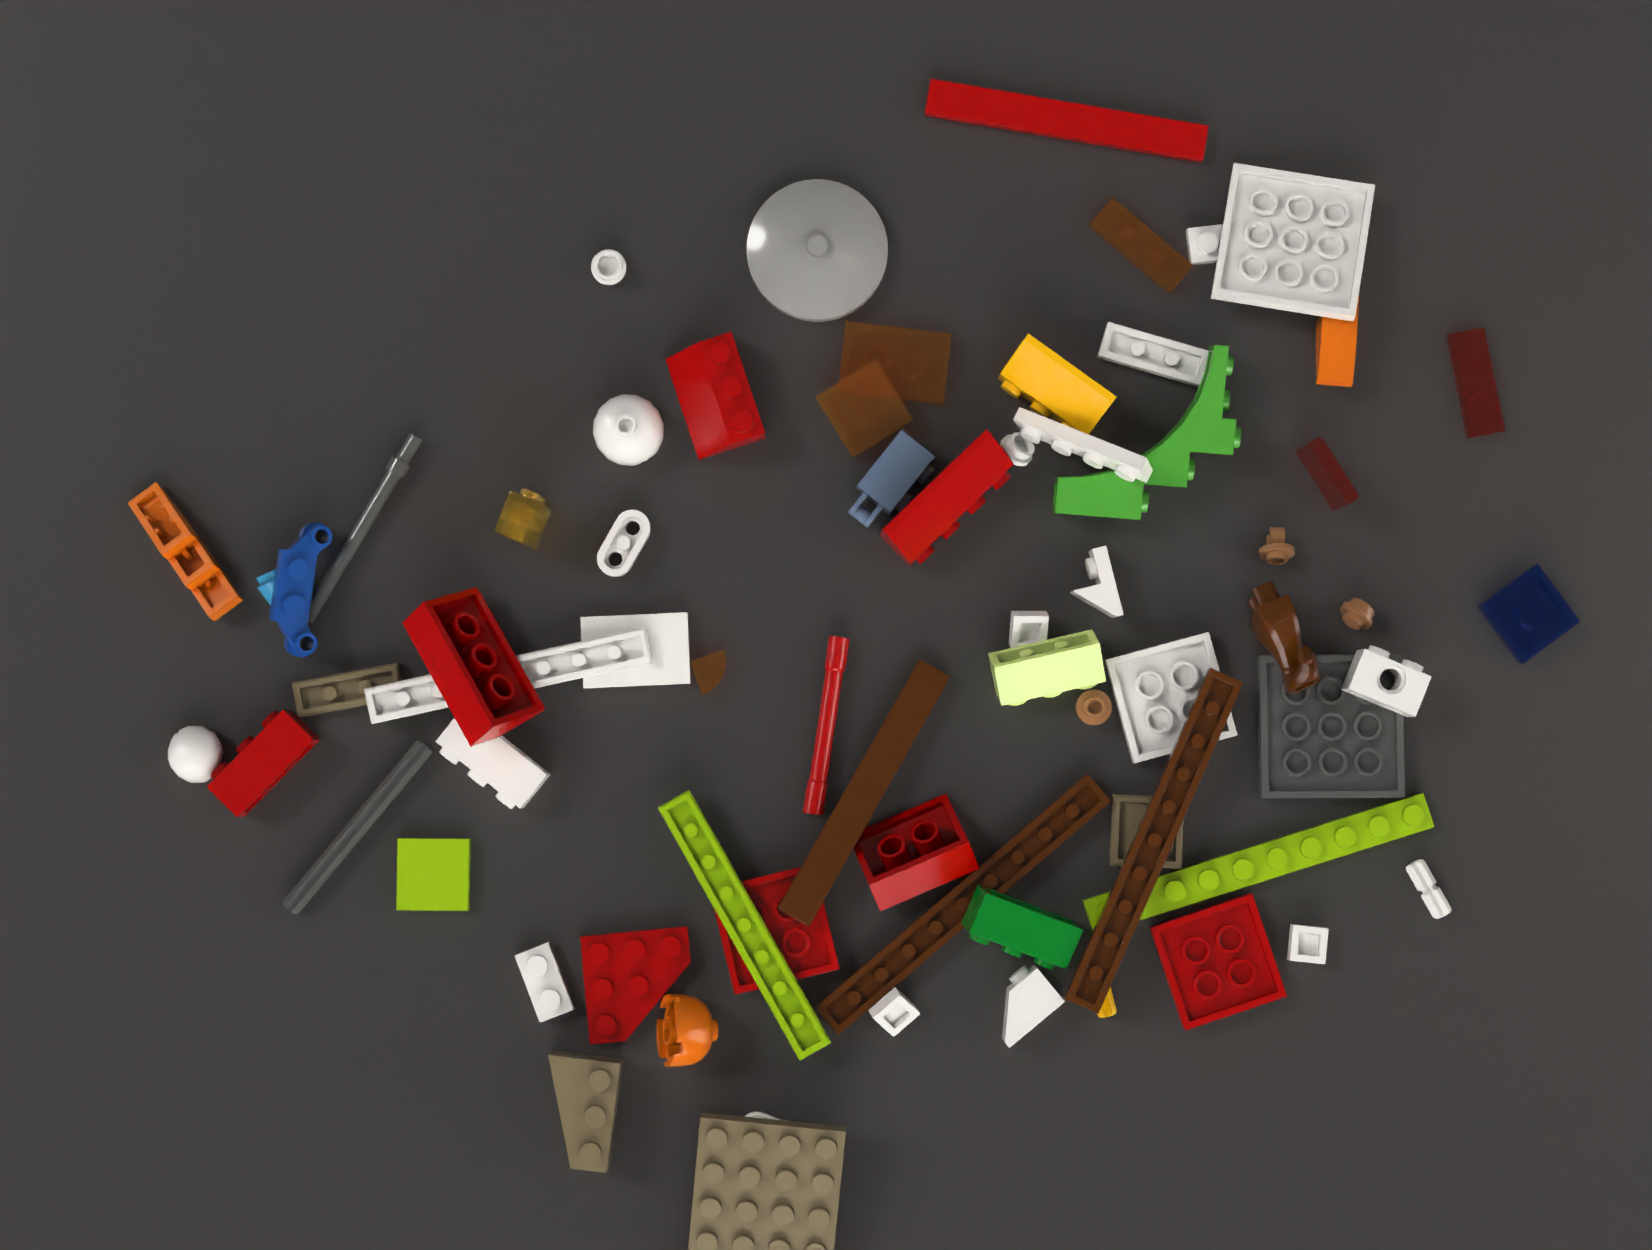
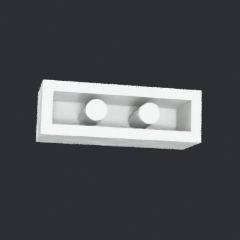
(495, 763)

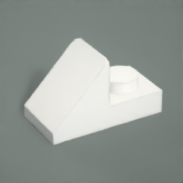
(1105, 594)

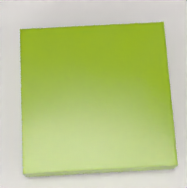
(433, 874)

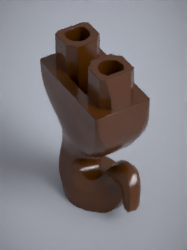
(1278, 630)

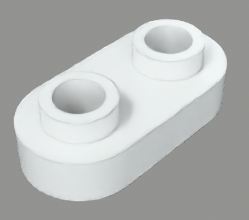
(623, 543)

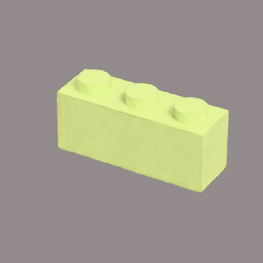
(1047, 668)

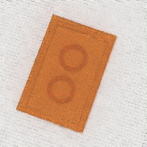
(909, 357)

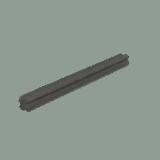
(357, 827)

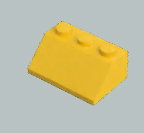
(1054, 386)

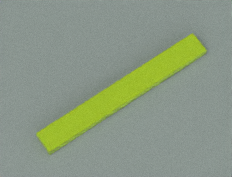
(744, 925)

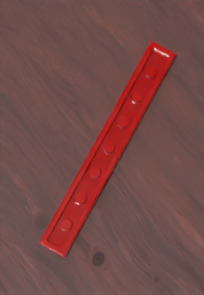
(1066, 120)

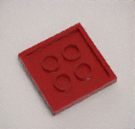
(805, 948)
(1217, 961)

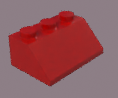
(715, 396)
(914, 852)

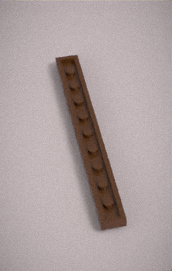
(1153, 840)
(945, 917)

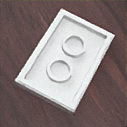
(668, 644)

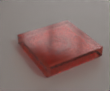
(1327, 474)

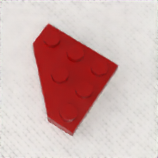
(629, 976)

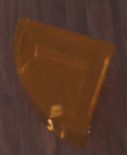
(709, 670)

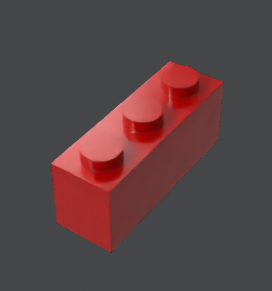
(262, 762)

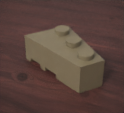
(587, 1105)

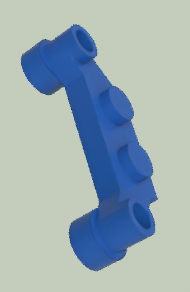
(294, 588)

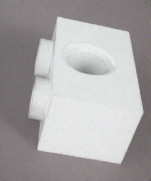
(1364, 681)

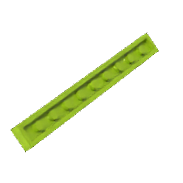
(1280, 856)

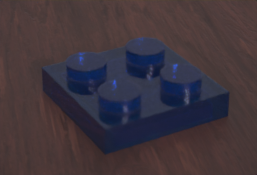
(1528, 614)

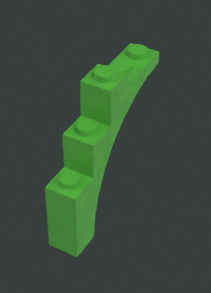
(1198, 431)

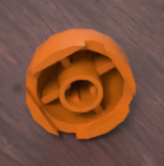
(686, 1030)

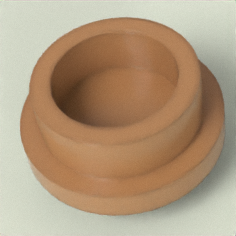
(1357, 614)

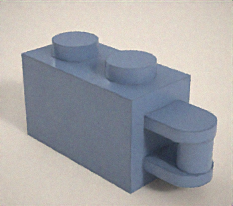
(892, 478)

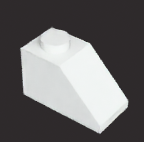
(1027, 1003)

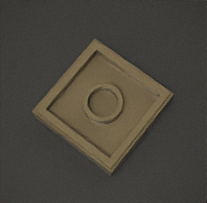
(1125, 819)

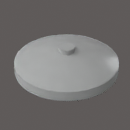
(817, 250)

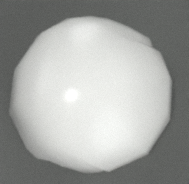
(195, 753)

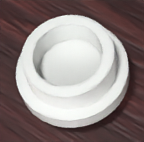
(608, 267)
(1017, 448)

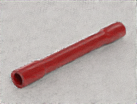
(834, 668)

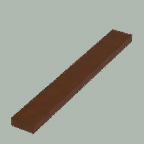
(863, 793)

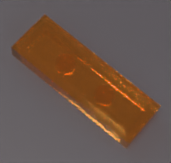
(1140, 245)

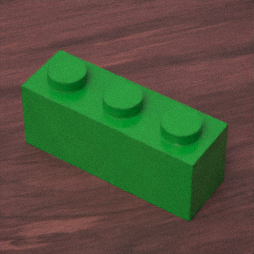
(1021, 928)

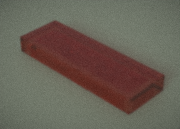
(1475, 383)

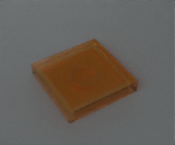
(864, 407)

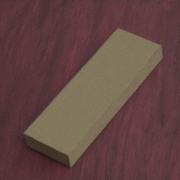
(341, 690)

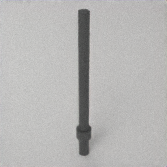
(397, 468)

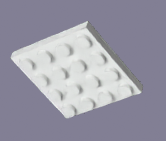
(1293, 242)

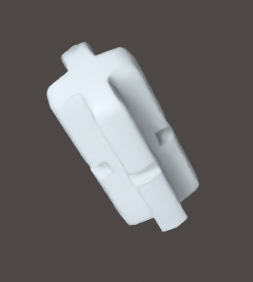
(1425, 882)

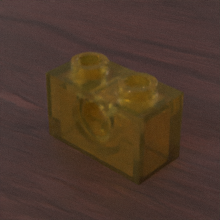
(523, 518)

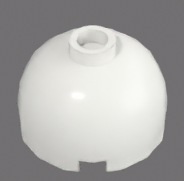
(628, 429)

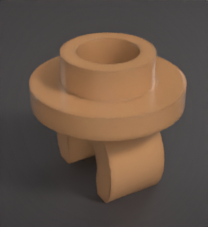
(1276, 550)
(1093, 707)

